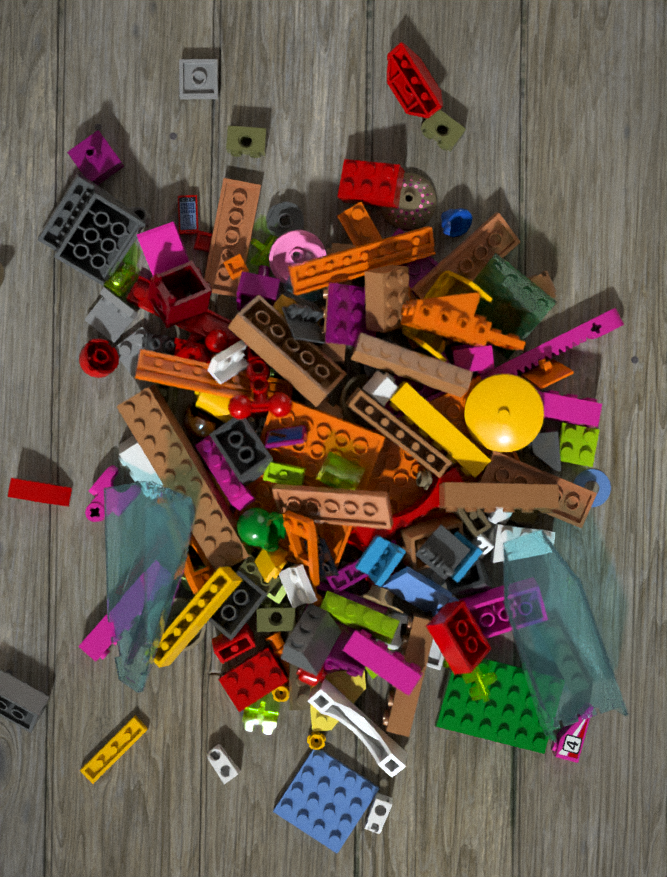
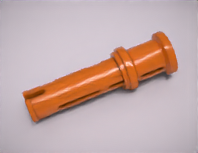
(277, 644)

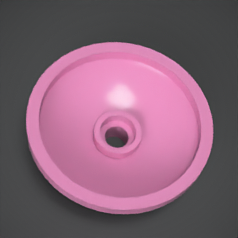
(293, 241)

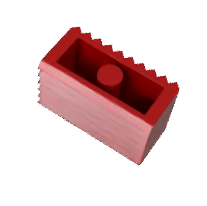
(227, 649)

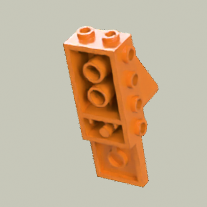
(455, 320)

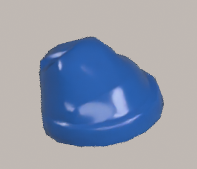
(456, 222)

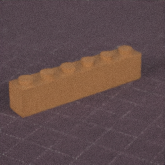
(411, 365)
(398, 432)
(498, 496)

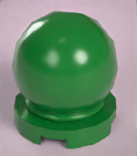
(261, 528)

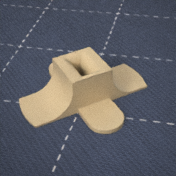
(382, 597)

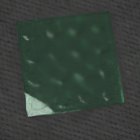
(515, 303)

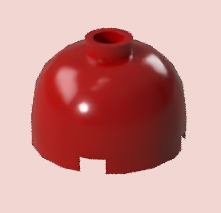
(98, 358)

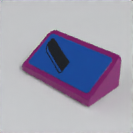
(286, 436)

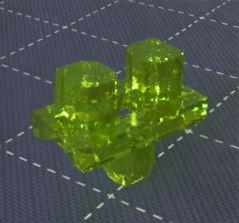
(261, 256)
(122, 279)
(481, 690)
(255, 716)

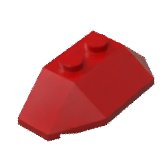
(412, 83)

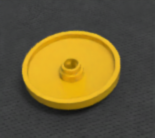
(504, 412)

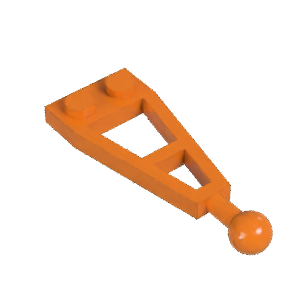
(301, 526)
(199, 578)

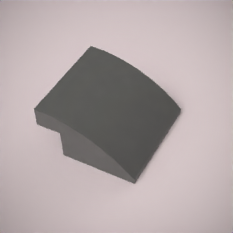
(91, 230)

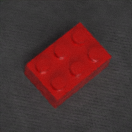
(371, 183)
(458, 637)
(253, 678)

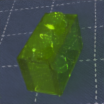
(340, 472)

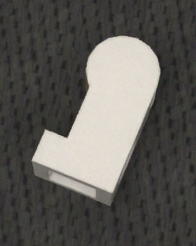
(397, 641)
(222, 763)
(378, 813)

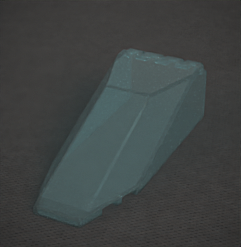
(145, 560)
(556, 635)

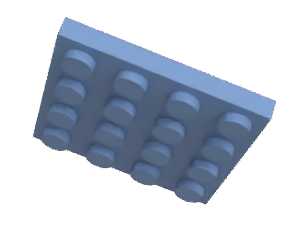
(326, 799)

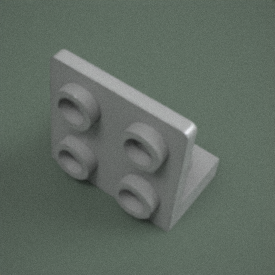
(110, 316)

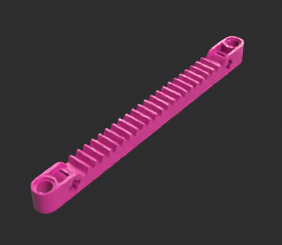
(605, 323)

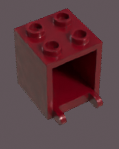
(168, 295)

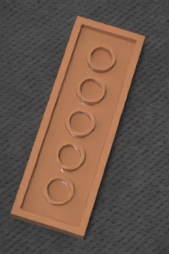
(231, 233)
(473, 253)
(573, 499)
(335, 505)

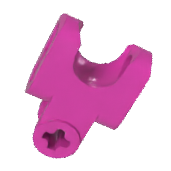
(97, 490)

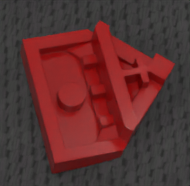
(191, 351)

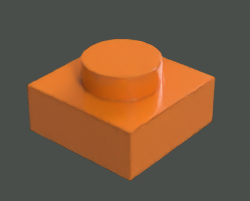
(235, 266)

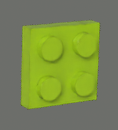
(577, 444)

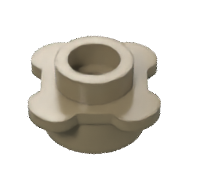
(424, 479)

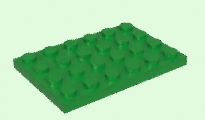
(504, 719)

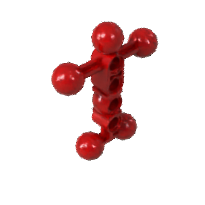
(240, 405)

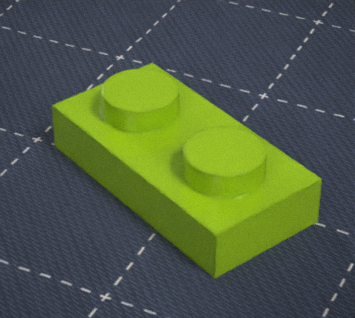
(284, 474)

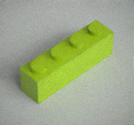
(360, 617)

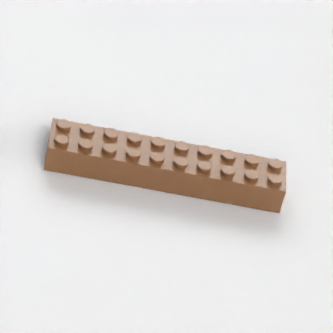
(184, 472)

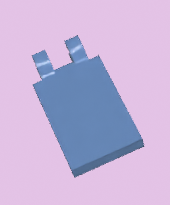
(418, 590)

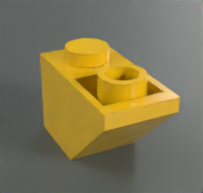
(271, 563)

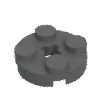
(281, 211)

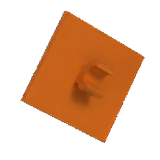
(547, 373)

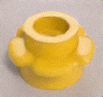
(281, 697)
(316, 745)

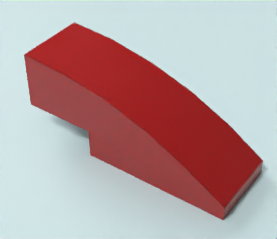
(40, 492)

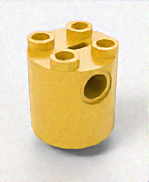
(213, 405)

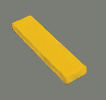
(113, 749)

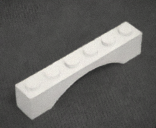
(385, 750)

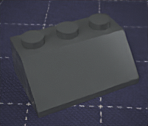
(242, 449)
(238, 607)
(311, 640)
(21, 702)

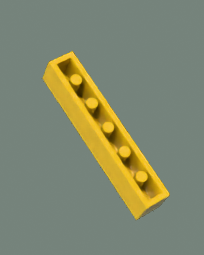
(439, 429)
(196, 615)

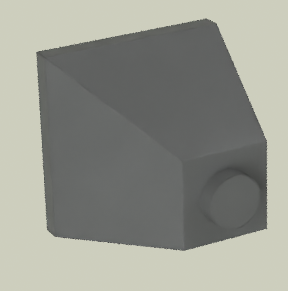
(546, 450)
(473, 582)

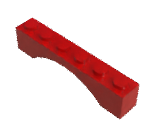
(419, 509)

